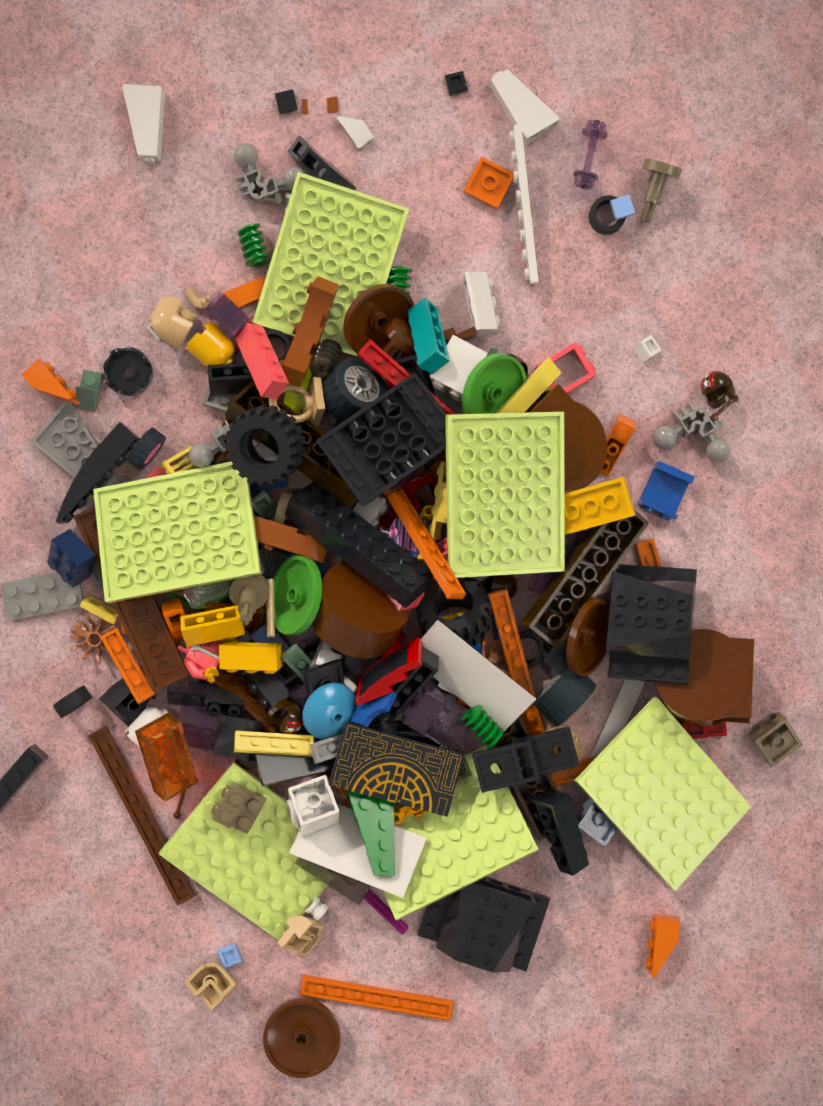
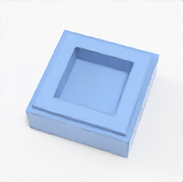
(622, 207)
(229, 955)

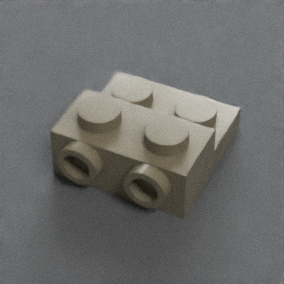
(775, 738)
(238, 807)

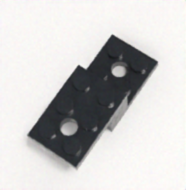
(525, 759)

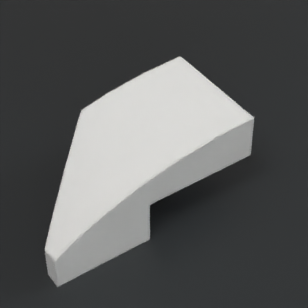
(356, 130)

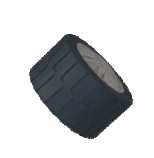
(351, 388)
(564, 696)

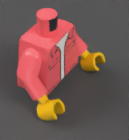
(203, 658)

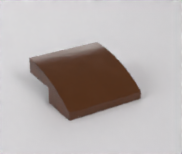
(465, 335)

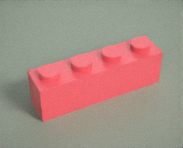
(262, 361)

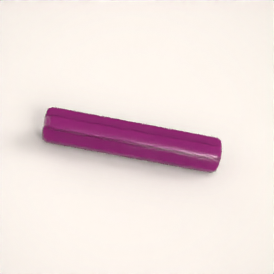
(385, 912)

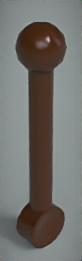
(714, 416)
(177, 814)

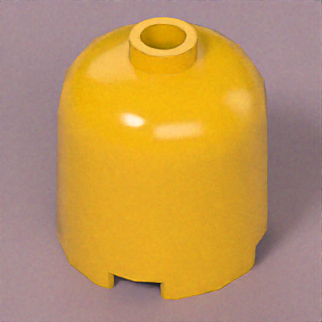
(211, 346)

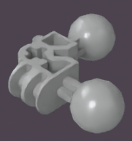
(246, 157)
(666, 437)
(202, 455)

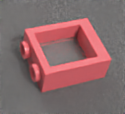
(573, 368)

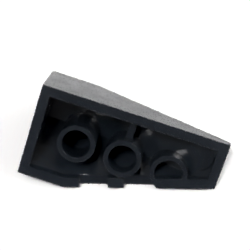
(122, 702)

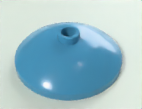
(324, 705)

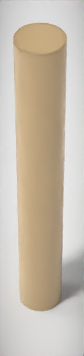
(271, 610)

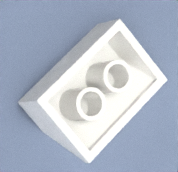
(480, 302)

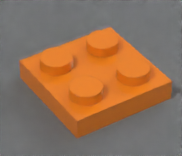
(489, 183)

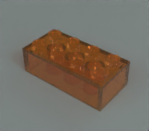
(166, 756)

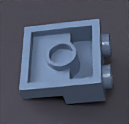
(596, 823)

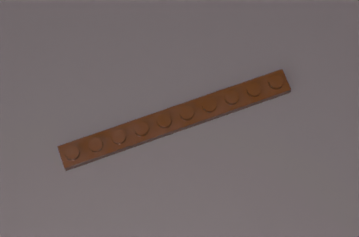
(140, 813)

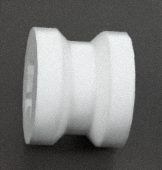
(316, 908)

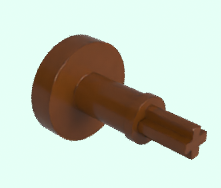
(401, 338)

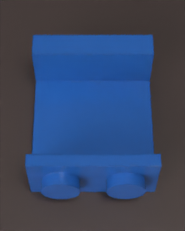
(665, 490)

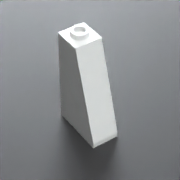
(522, 106)
(146, 116)

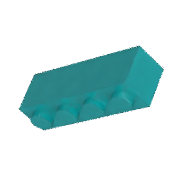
(428, 336)

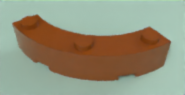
(309, 330)
(287, 539)

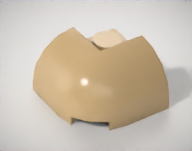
(171, 320)
(302, 935)
(211, 983)

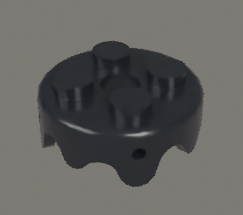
(117, 363)

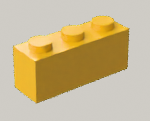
(211, 625)
(250, 657)

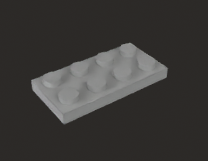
(39, 596)

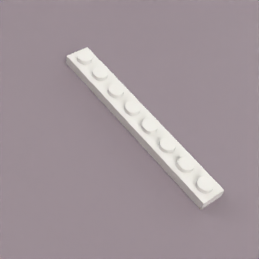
(522, 197)

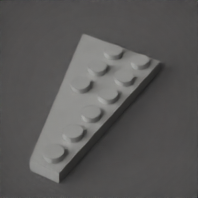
(68, 441)

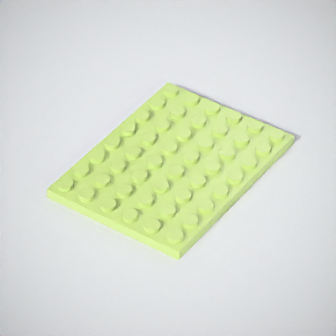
(330, 236)
(505, 493)
(175, 532)
(663, 793)
(471, 843)
(244, 869)

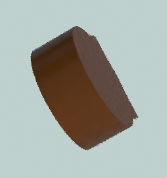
(583, 437)
(357, 614)
(717, 684)

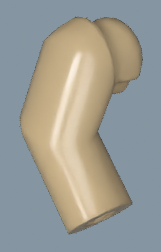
(197, 302)

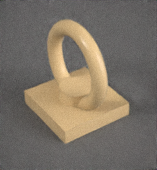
(312, 405)

